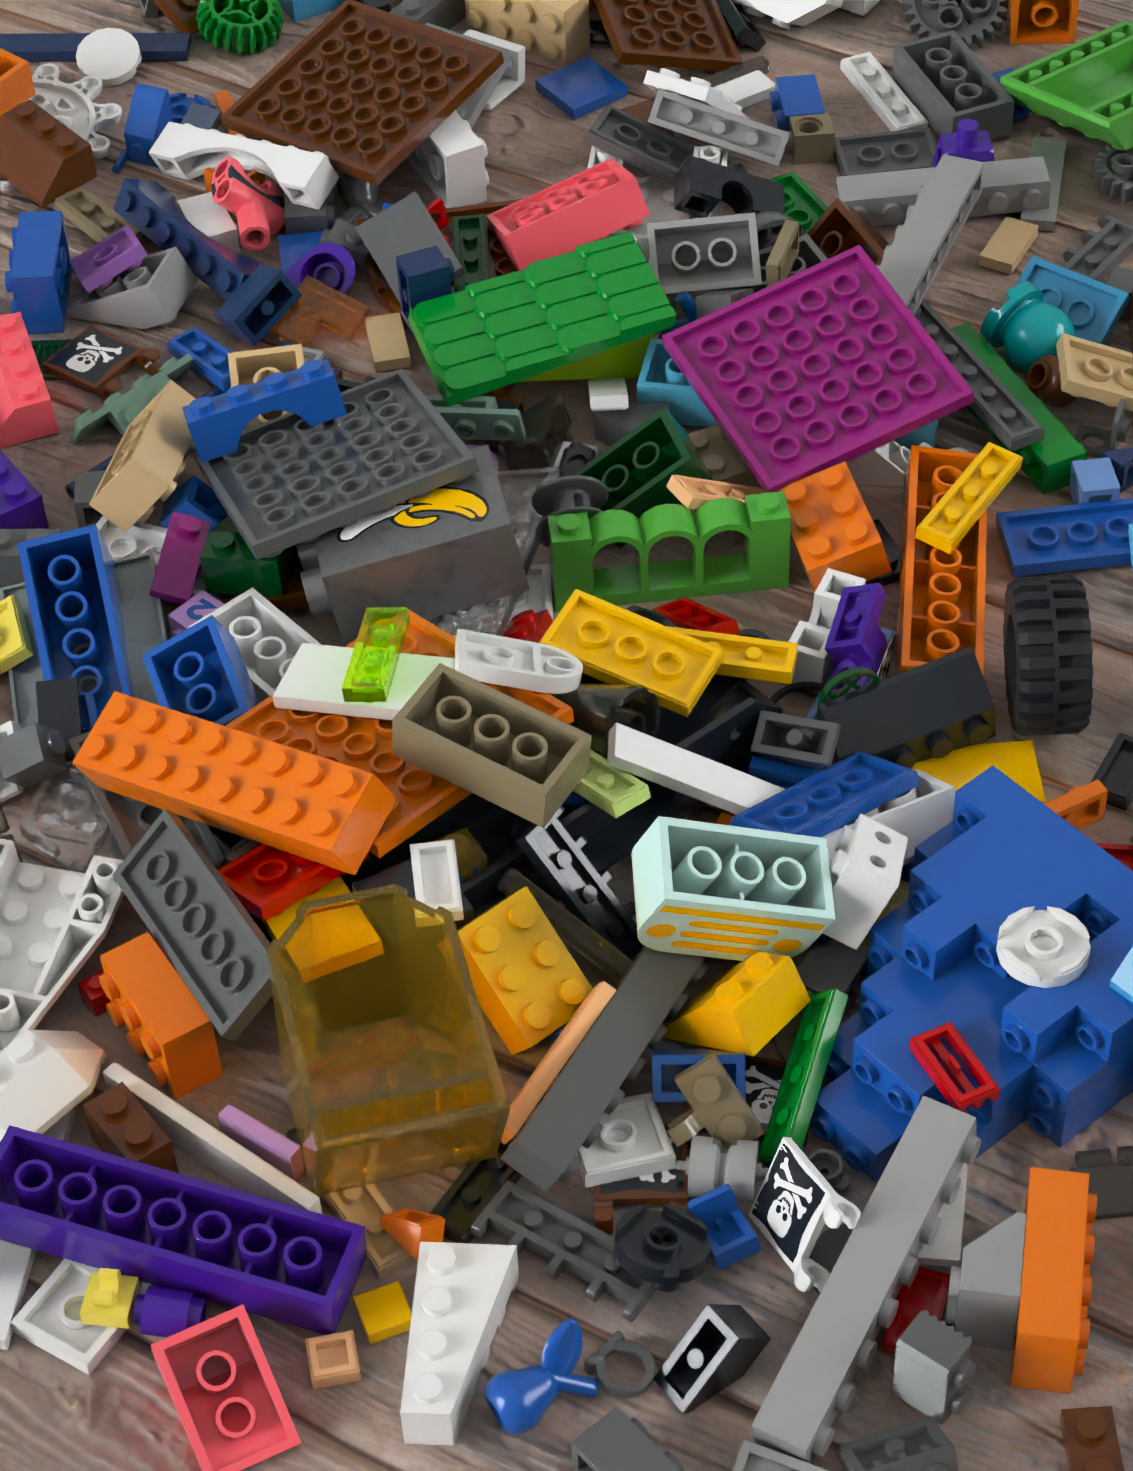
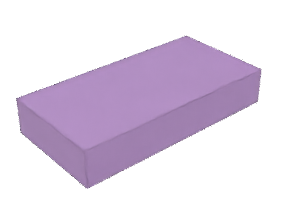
(262, 1141)

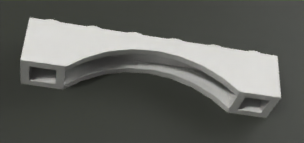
(189, 150)

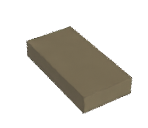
(783, 253)

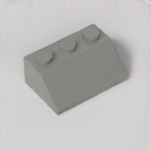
(705, 253)

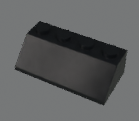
(915, 712)

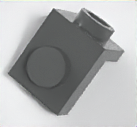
(348, 237)

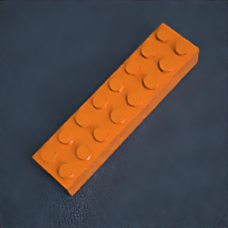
(938, 591)
(236, 782)

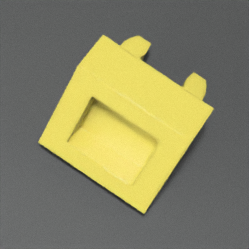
(109, 1299)

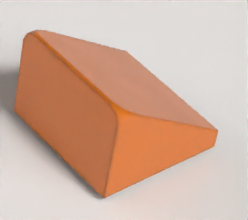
(412, 1227)

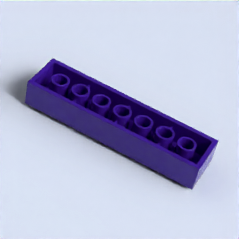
(178, 1231)

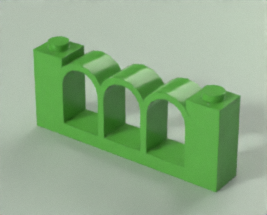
(762, 566)

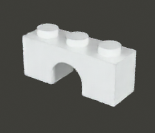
(812, 660)

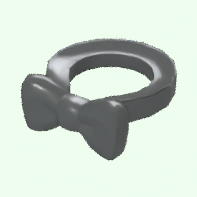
(596, 1364)

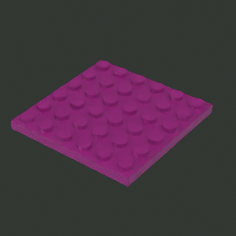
(816, 370)

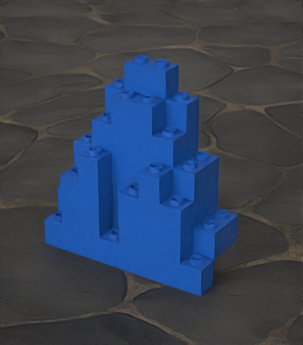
(934, 961)

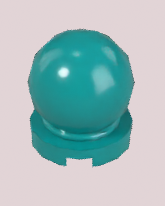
(1025, 326)

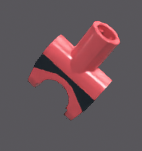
(256, 207)

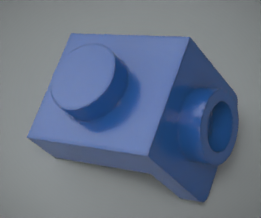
(727, 1227)

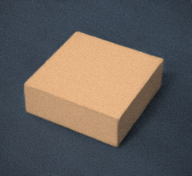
(333, 1359)

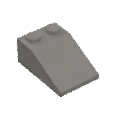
(141, 296)

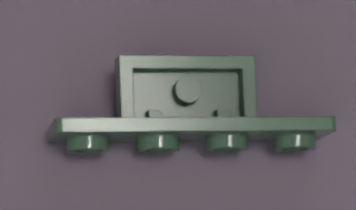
(124, 408)
(481, 419)

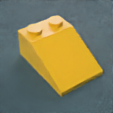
(742, 1006)

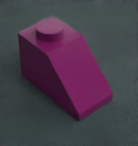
(180, 558)

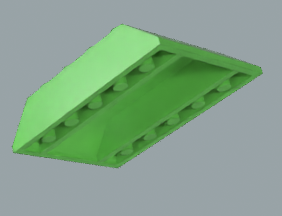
(1083, 86)

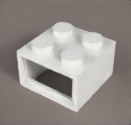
(863, 877)

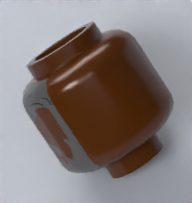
(1045, 381)

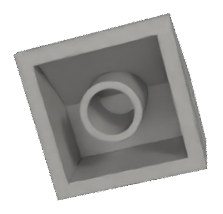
(988, 1285)

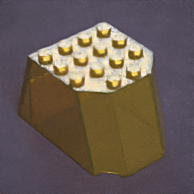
(382, 1041)

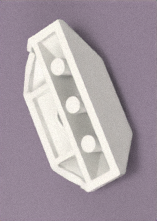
(791, 11)
(45, 1077)

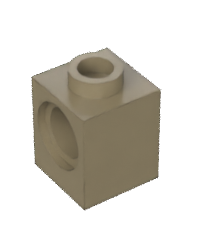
(811, 138)

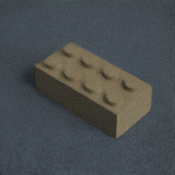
(491, 744)

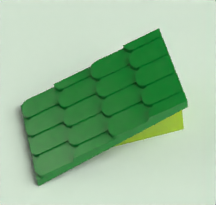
(549, 322)

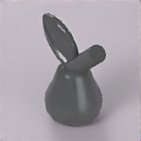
(359, 196)

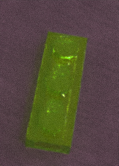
(375, 654)

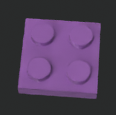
(108, 258)

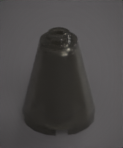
(602, 705)

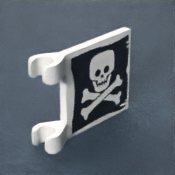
(793, 1210)

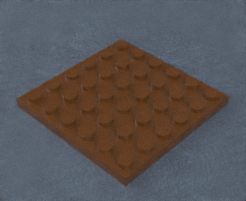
(363, 90)

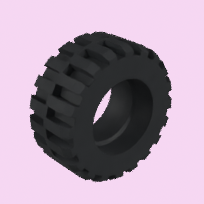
(1047, 655)

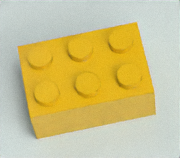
(521, 971)

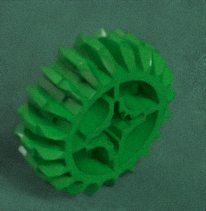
(240, 24)

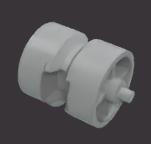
(714, 1166)

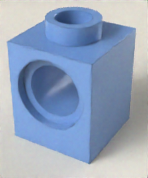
(1093, 481)

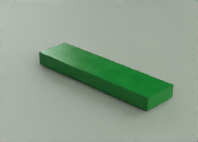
(804, 1072)

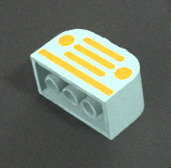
(730, 889)

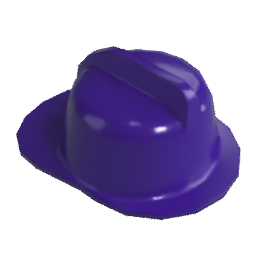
(327, 264)

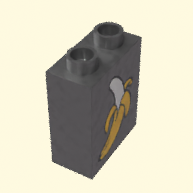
(419, 555)

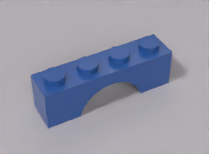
(219, 420)

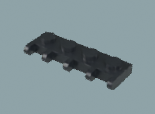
(579, 884)

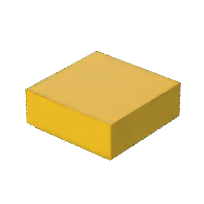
(383, 1312)

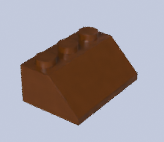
(42, 154)
(845, 228)

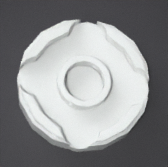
(109, 55)
(1043, 947)

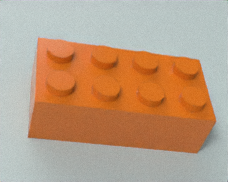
(1054, 1281)

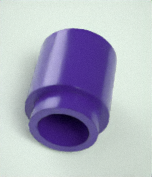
(168, 1311)

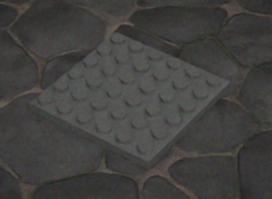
(307, 480)

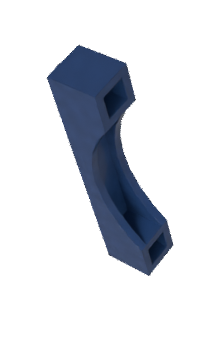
(156, 215)

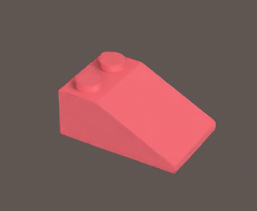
(225, 1393)

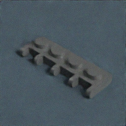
(1102, 249)
(564, 1242)

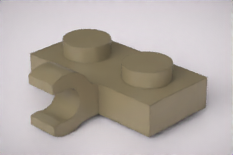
(714, 1105)

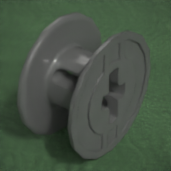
(567, 496)

